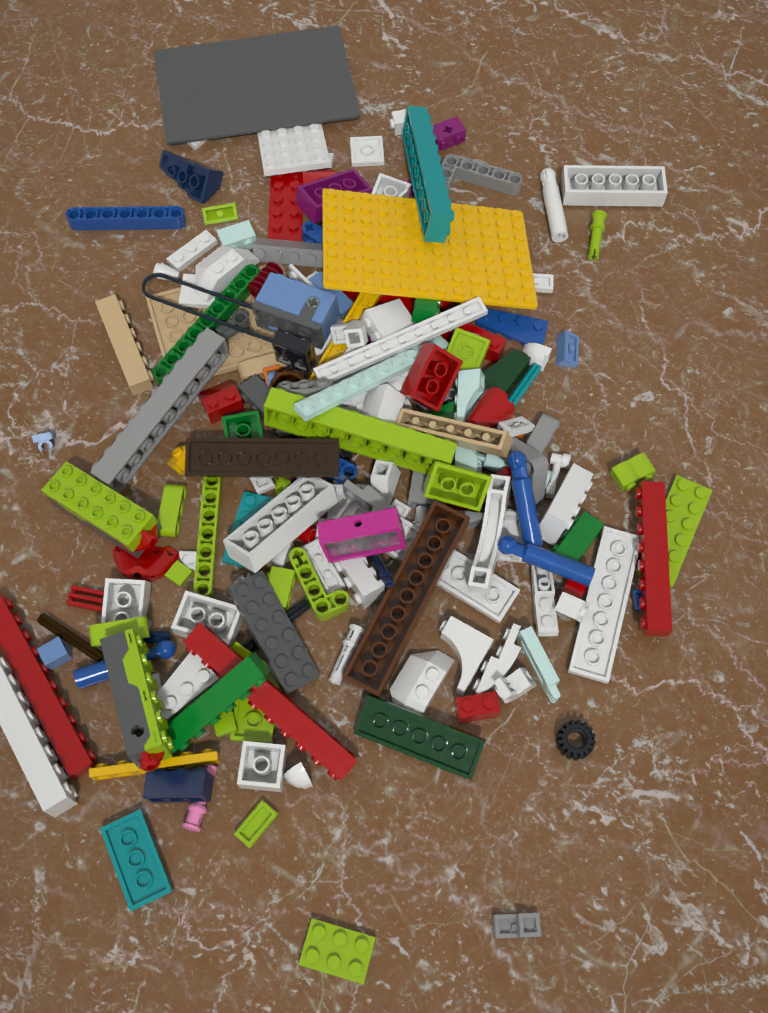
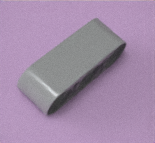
(543, 433)

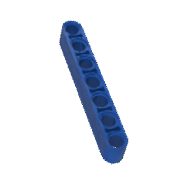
(126, 218)

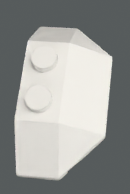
(221, 268)
(420, 680)

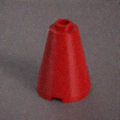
(491, 408)

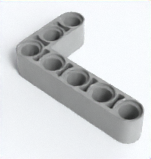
(480, 174)
(536, 467)

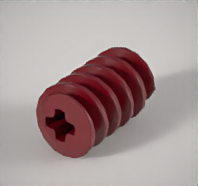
(258, 281)

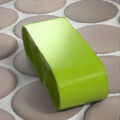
(171, 510)
(103, 630)

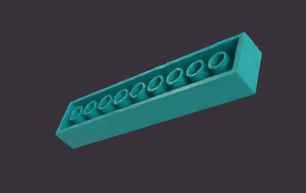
(427, 175)

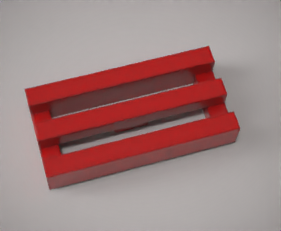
(72, 595)

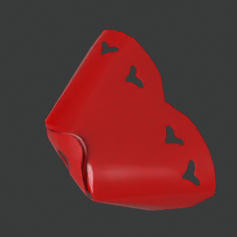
(147, 564)

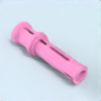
(197, 809)

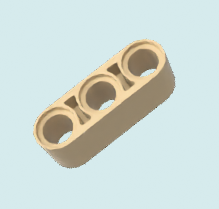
(255, 365)

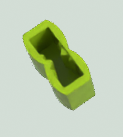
(632, 472)

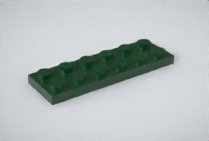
(419, 736)

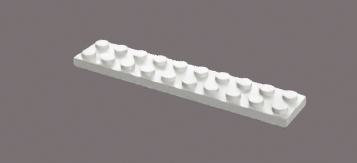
(456, 575)

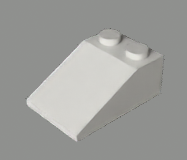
(125, 599)

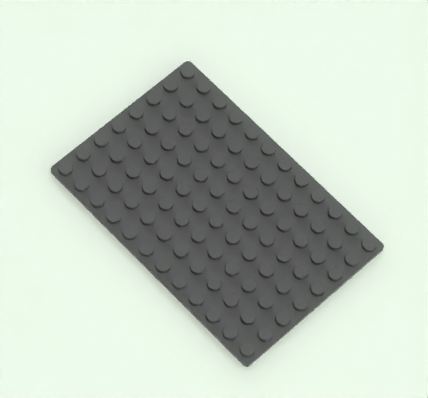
(254, 85)

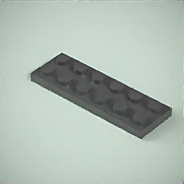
(273, 632)

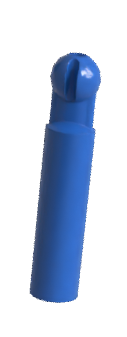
(524, 499)
(547, 560)
(97, 672)

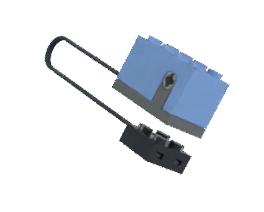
(285, 306)

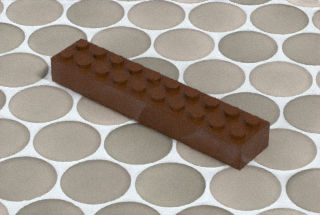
(406, 599)

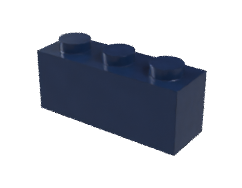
(178, 786)

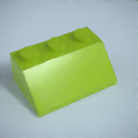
(456, 485)

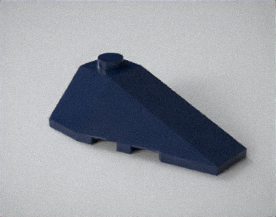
(194, 177)

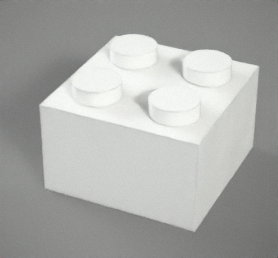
(262, 766)

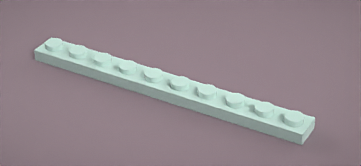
(361, 382)

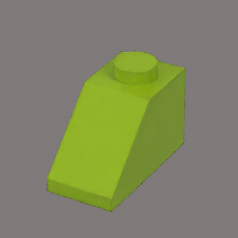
(282, 582)

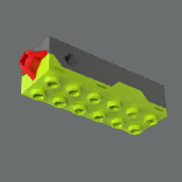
(102, 510)
(137, 699)

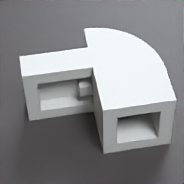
(351, 333)
(514, 685)

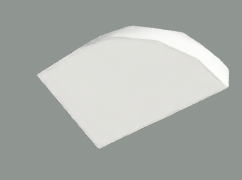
(538, 353)
(282, 557)
(298, 777)

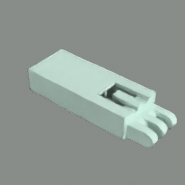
(540, 663)

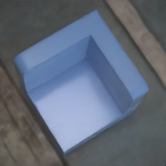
(54, 653)

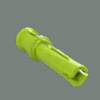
(597, 228)

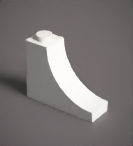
(470, 647)

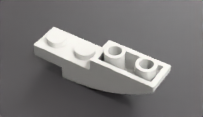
(543, 602)
(499, 667)

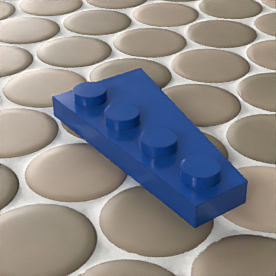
(514, 326)

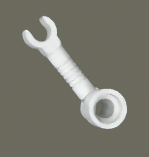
(558, 461)

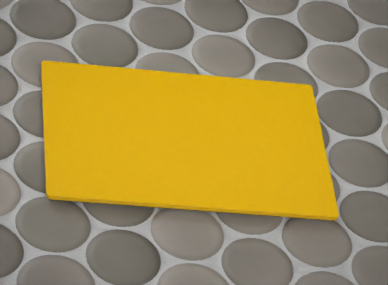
(380, 249)

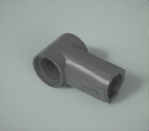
(226, 332)

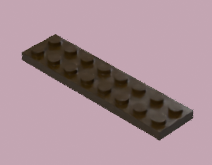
(262, 457)

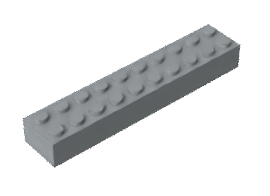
(161, 411)

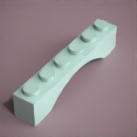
(470, 389)

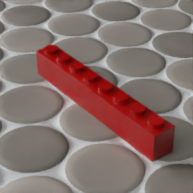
(654, 559)

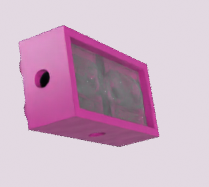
(362, 535)

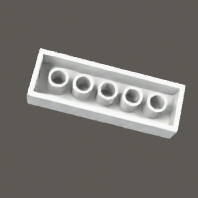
(613, 185)
(280, 522)

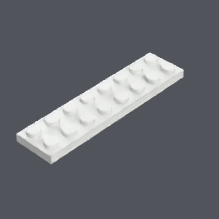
(607, 602)

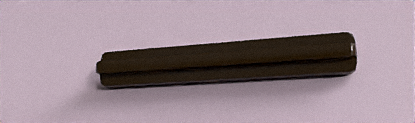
(70, 637)

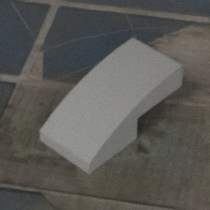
(516, 925)

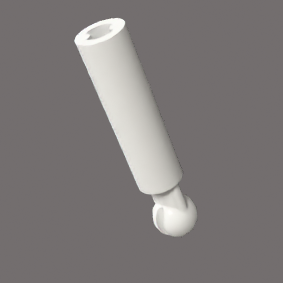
(553, 206)

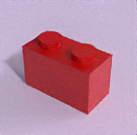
(477, 707)

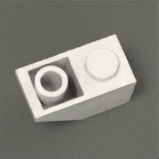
(385, 479)

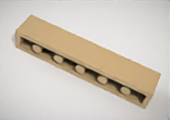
(124, 345)
(464, 434)

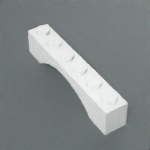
(487, 550)

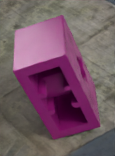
(449, 133)

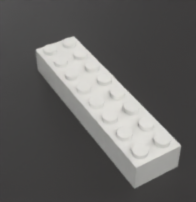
(32, 747)

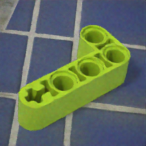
(312, 583)

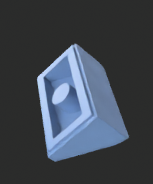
(567, 349)

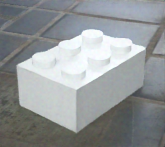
(217, 615)

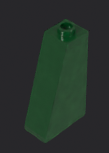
(507, 371)

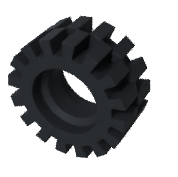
(584, 731)

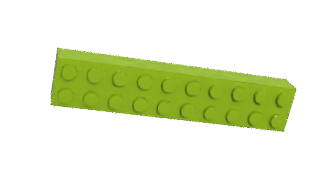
(359, 433)

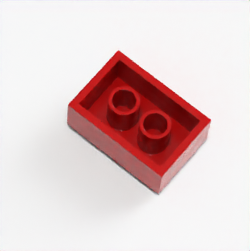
(431, 376)

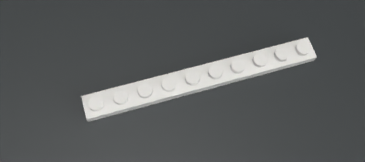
(402, 340)

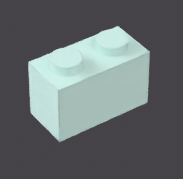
(237, 235)

